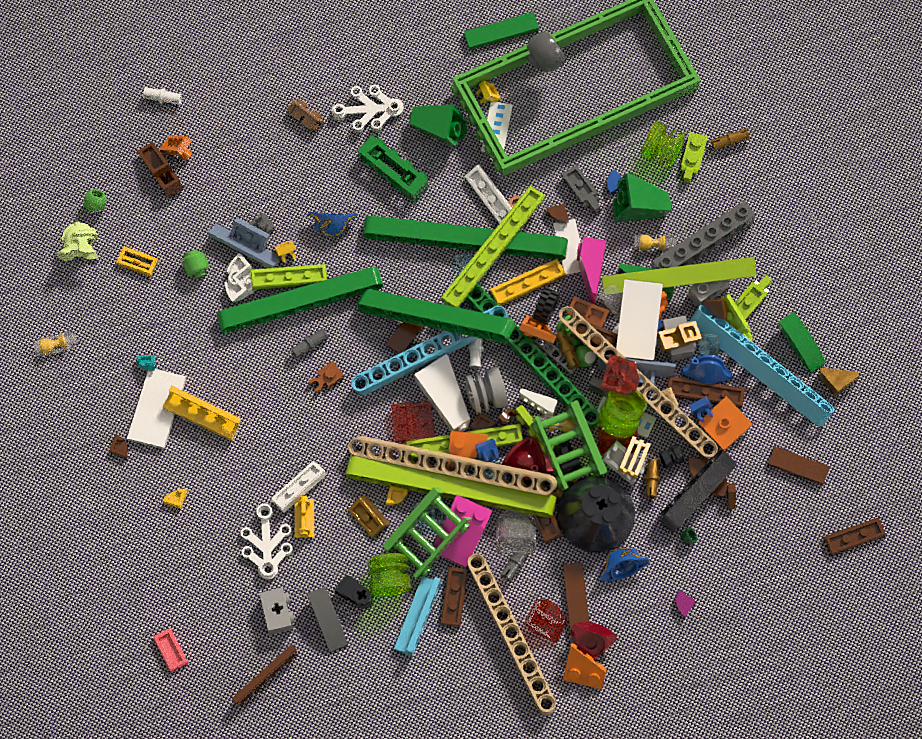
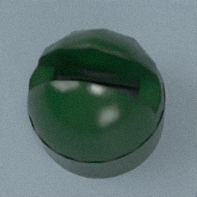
(688, 536)

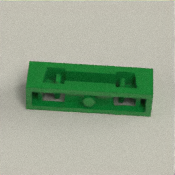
(415, 181)

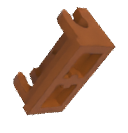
(590, 312)

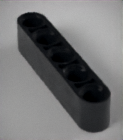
(696, 490)

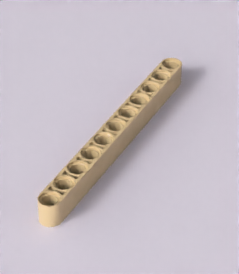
(647, 384)
(461, 465)

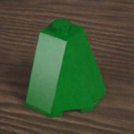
(440, 122)
(639, 200)

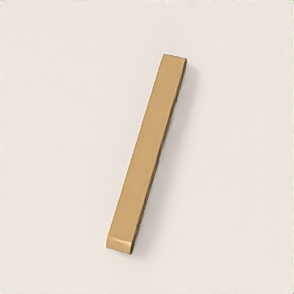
(511, 643)

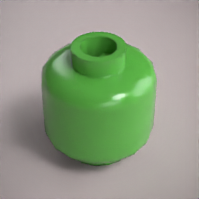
(195, 264)

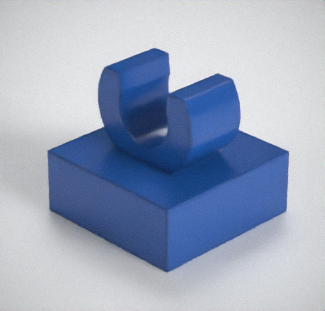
(700, 407)
(487, 450)

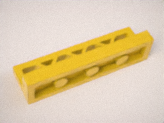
(202, 413)

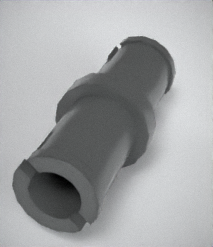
(309, 343)
(515, 562)

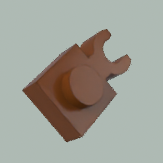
(328, 375)

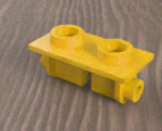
(304, 517)

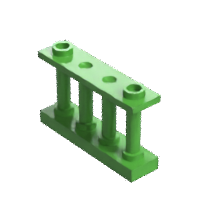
(588, 448)
(408, 528)

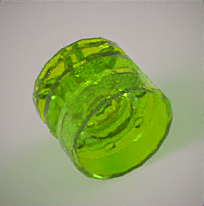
(663, 145)
(622, 413)
(389, 575)

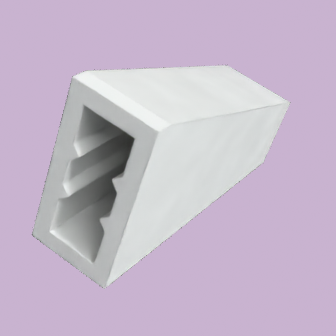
(442, 389)

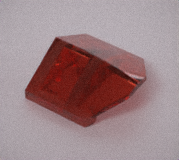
(620, 376)
(546, 620)

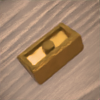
(368, 516)

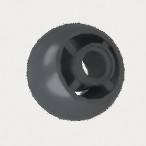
(545, 53)

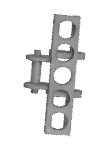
(549, 352)

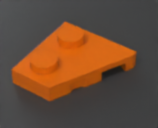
(536, 328)
(464, 444)
(583, 669)

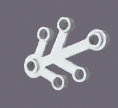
(370, 109)
(266, 544)

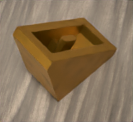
(837, 380)

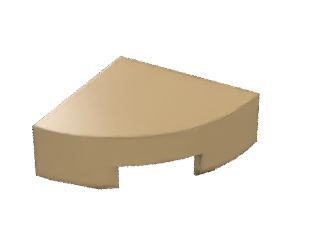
(669, 394)

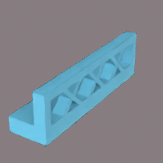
(417, 616)

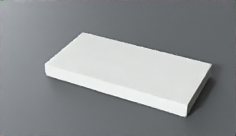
(639, 319)
(151, 422)

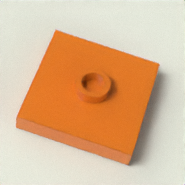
(726, 424)

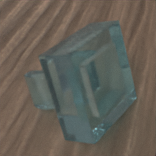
(709, 344)

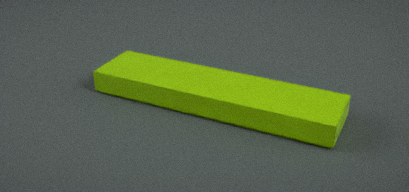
(287, 276)

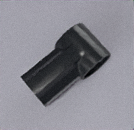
(569, 466)

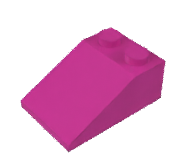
(591, 258)
(465, 543)

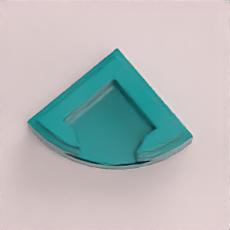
(146, 362)

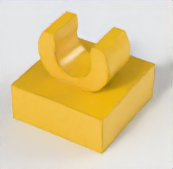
(489, 92)
(285, 248)

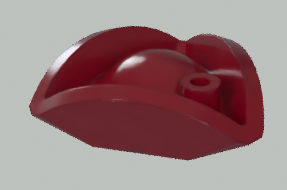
(527, 456)
(592, 638)

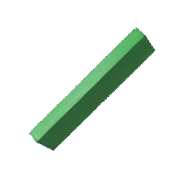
(501, 30)

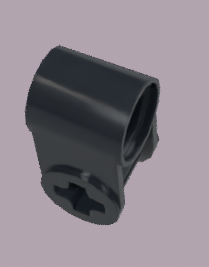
(351, 591)

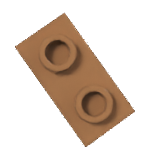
(311, 118)

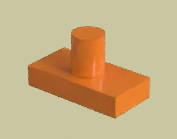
(177, 146)

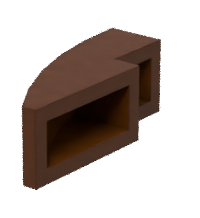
(160, 170)

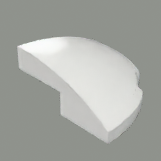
(239, 279)

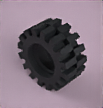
(546, 305)

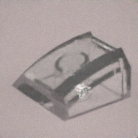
(515, 532)

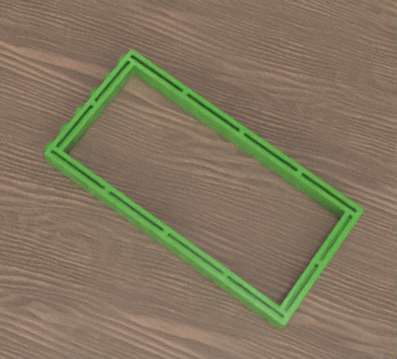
(505, 165)

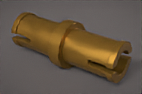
(730, 139)
(567, 350)
(652, 478)

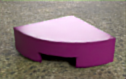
(684, 603)

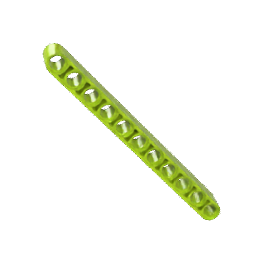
(475, 491)

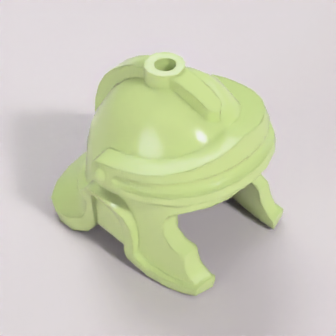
(78, 242)

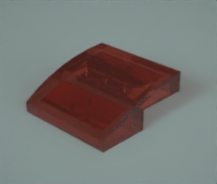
(412, 421)

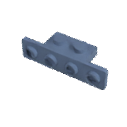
(246, 240)
(648, 368)

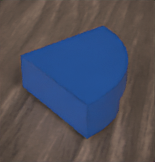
(613, 181)

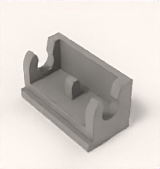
(614, 458)

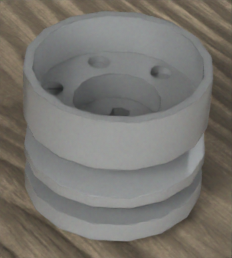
(486, 390)

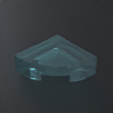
(463, 259)

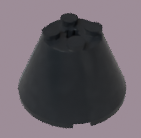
(596, 514)

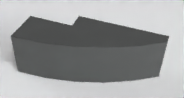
(327, 619)

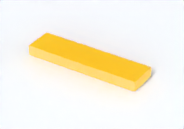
(527, 282)

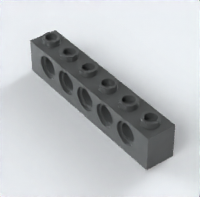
(707, 238)

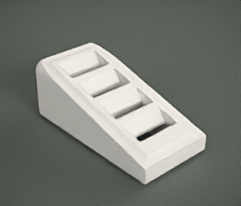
(540, 402)

